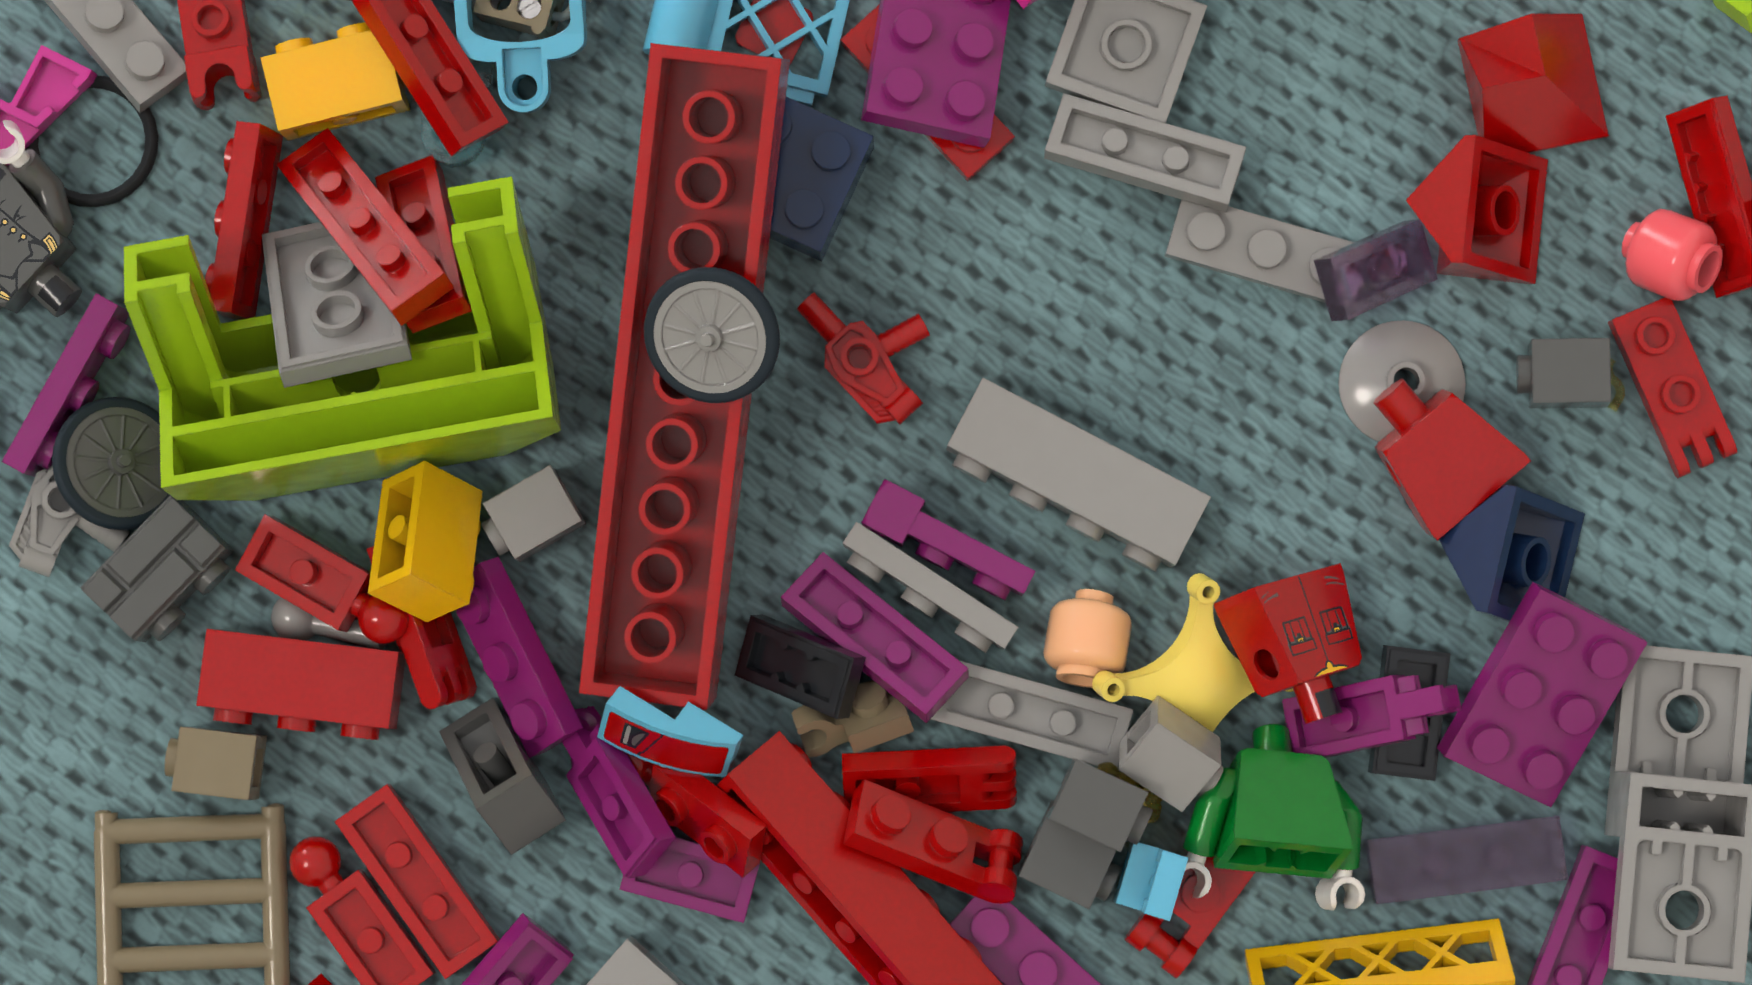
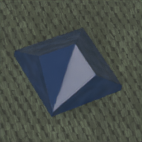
(1511, 544)

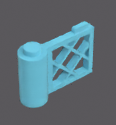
(704, 24)

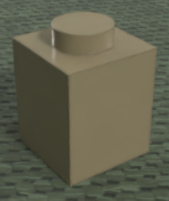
(216, 763)

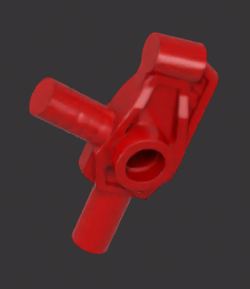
(862, 362)

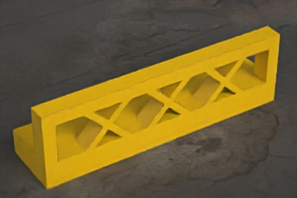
(1378, 949)

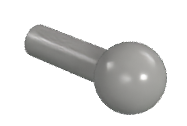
(297, 624)

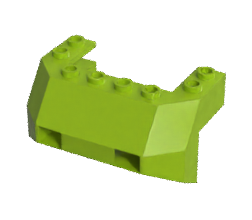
(465, 396)

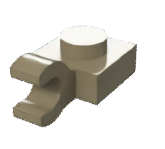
(872, 721)

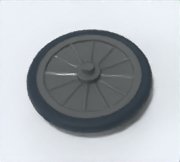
(110, 462)

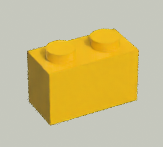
(332, 83)
(425, 542)

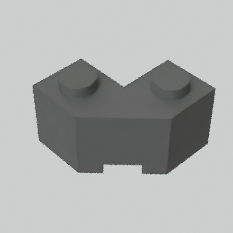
(1083, 832)

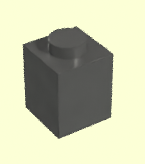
(1566, 373)

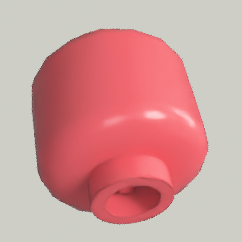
(1672, 255)

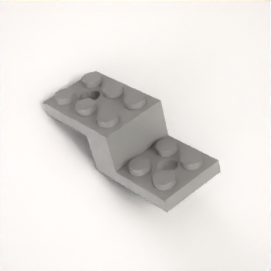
(1682, 816)

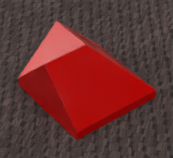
(1534, 82)
(1484, 210)

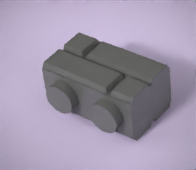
(159, 571)

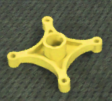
(1194, 672)

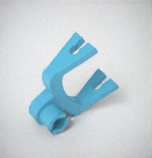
(523, 58)

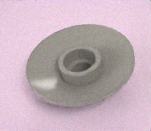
(1378, 356)

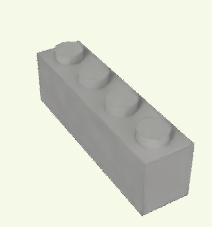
(1077, 474)

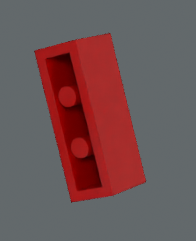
(300, 683)

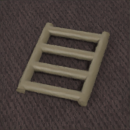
(270, 890)

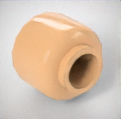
(1087, 637)

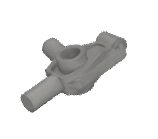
(48, 522)

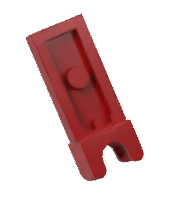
(216, 47)

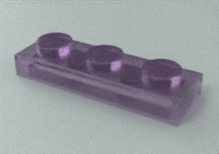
(1466, 859)

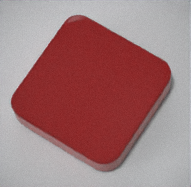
(779, 22)

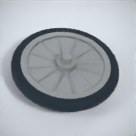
(711, 335)

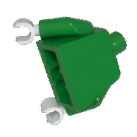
(1278, 817)

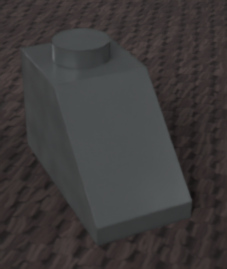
(501, 777)

